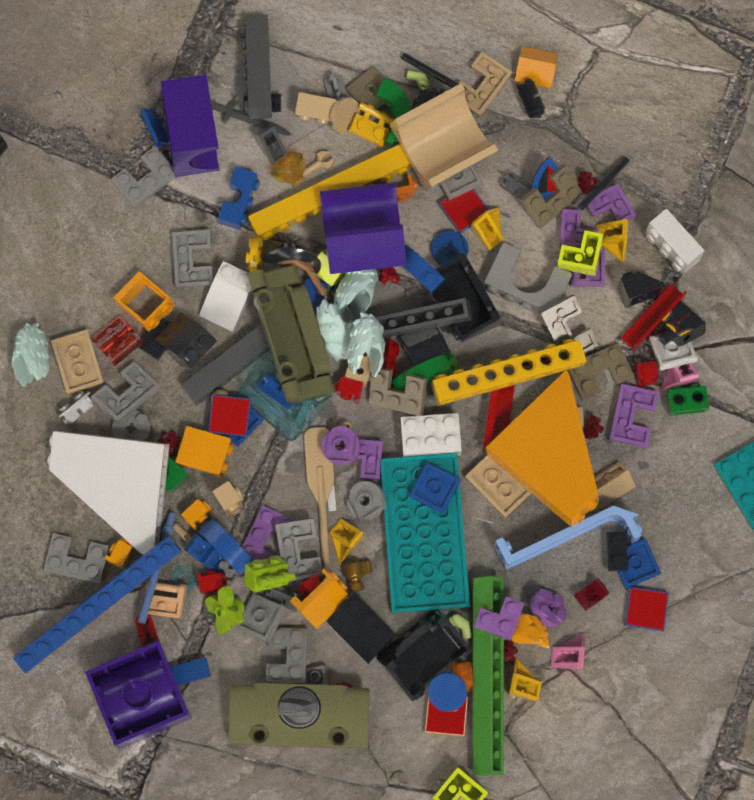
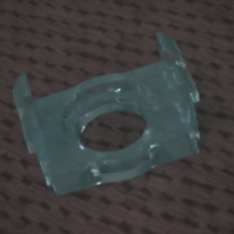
(181, 570)

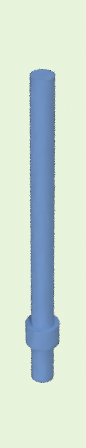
(166, 530)

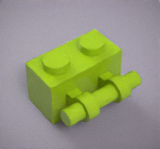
(267, 574)

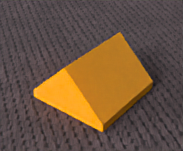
(536, 65)

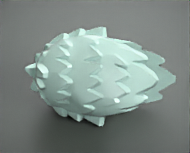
(356, 290)
(335, 329)
(368, 338)
(30, 354)

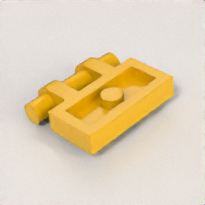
(369, 130)

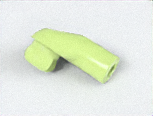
(420, 78)
(463, 624)

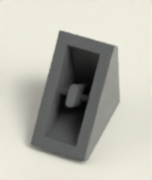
(271, 144)

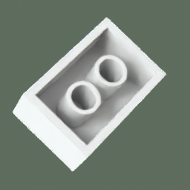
(674, 242)
(430, 435)

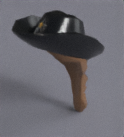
(291, 255)

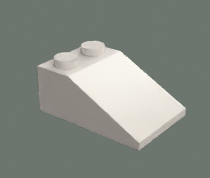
(227, 297)

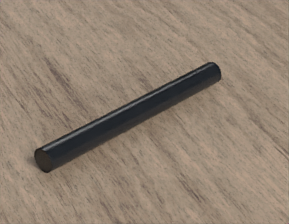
(430, 71)
(603, 183)

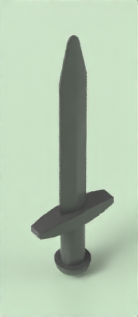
(231, 112)

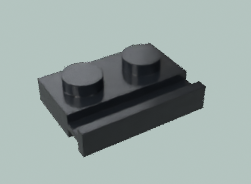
(150, 346)

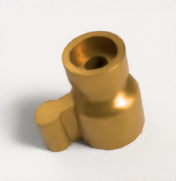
(354, 573)

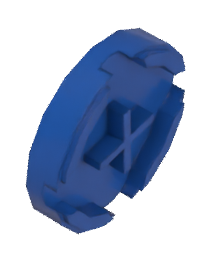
(448, 246)
(447, 691)

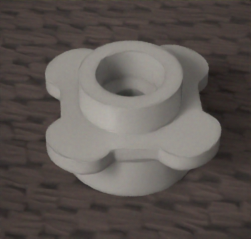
(229, 571)

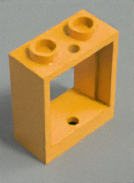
(132, 289)

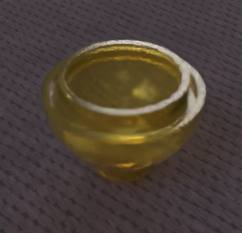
(290, 169)

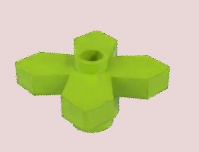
(226, 608)

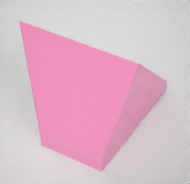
(680, 376)
(570, 653)

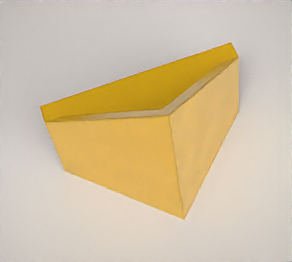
(488, 228)
(615, 237)
(345, 539)
(524, 683)

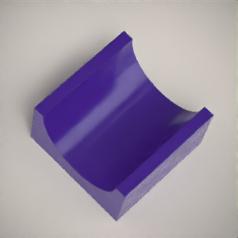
(190, 125)
(362, 228)
(138, 695)

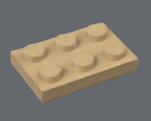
(77, 362)
(497, 486)

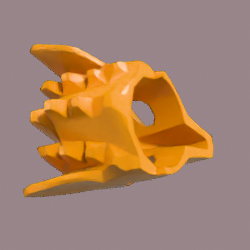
(530, 631)

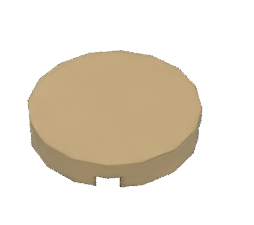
(343, 113)

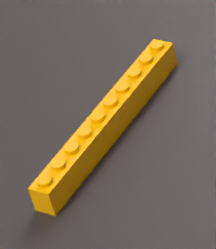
(308, 202)

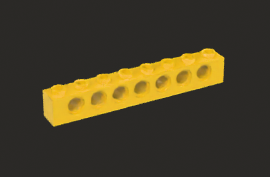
(445, 395)

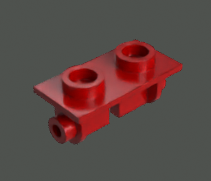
(390, 354)

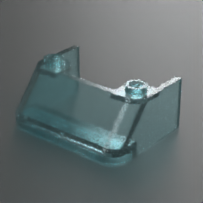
(289, 422)

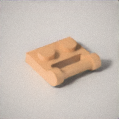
(168, 606)

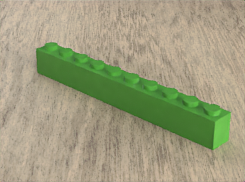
(488, 682)

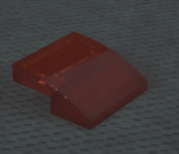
(117, 340)

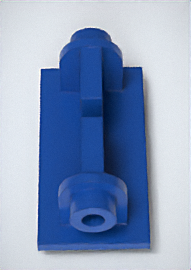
(274, 390)

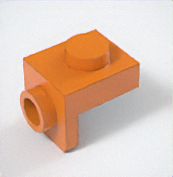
(408, 191)
(464, 670)

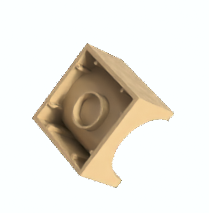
(441, 137)

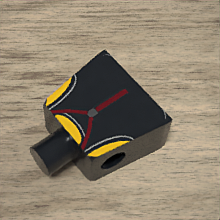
(681, 326)

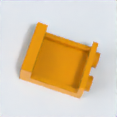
(204, 451)
(322, 600)

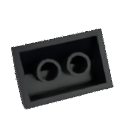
(361, 628)

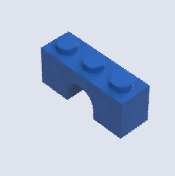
(235, 214)

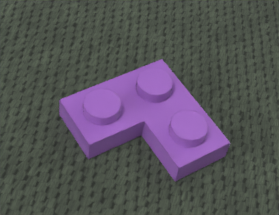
(613, 200)
(570, 232)
(370, 455)
(500, 624)

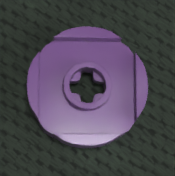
(334, 437)
(548, 608)

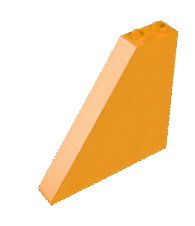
(549, 453)

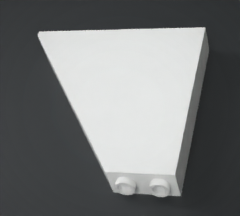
(116, 479)

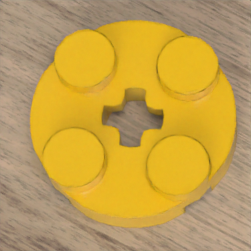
(254, 256)

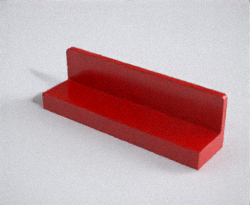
(652, 317)
(498, 413)

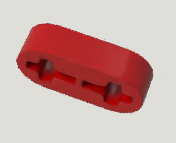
(142, 633)

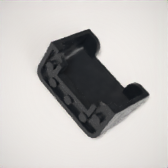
(461, 283)
(423, 652)

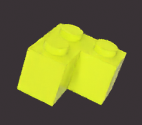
(582, 259)
(460, 786)

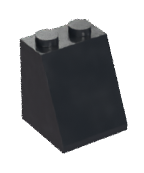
(185, 341)

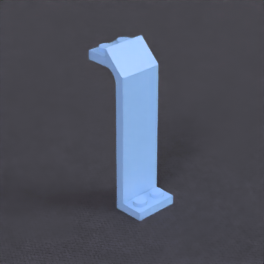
(621, 516)

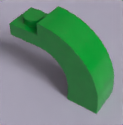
(398, 102)
(429, 369)

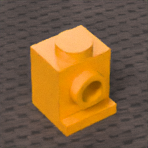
(196, 514)
(120, 553)

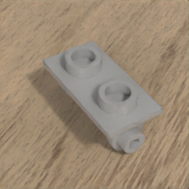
(335, 87)
(70, 412)

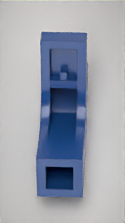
(422, 270)
(224, 545)

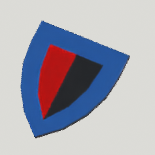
(541, 179)

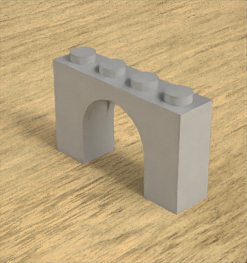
(500, 282)

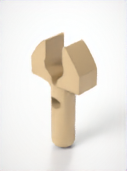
(319, 164)
(182, 533)

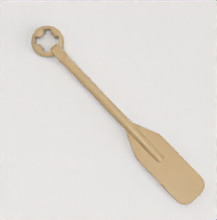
(320, 481)

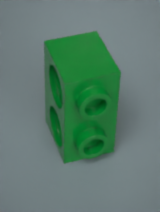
(688, 406)

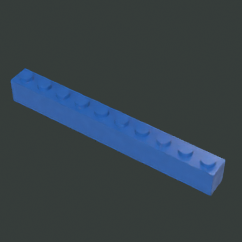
(97, 604)

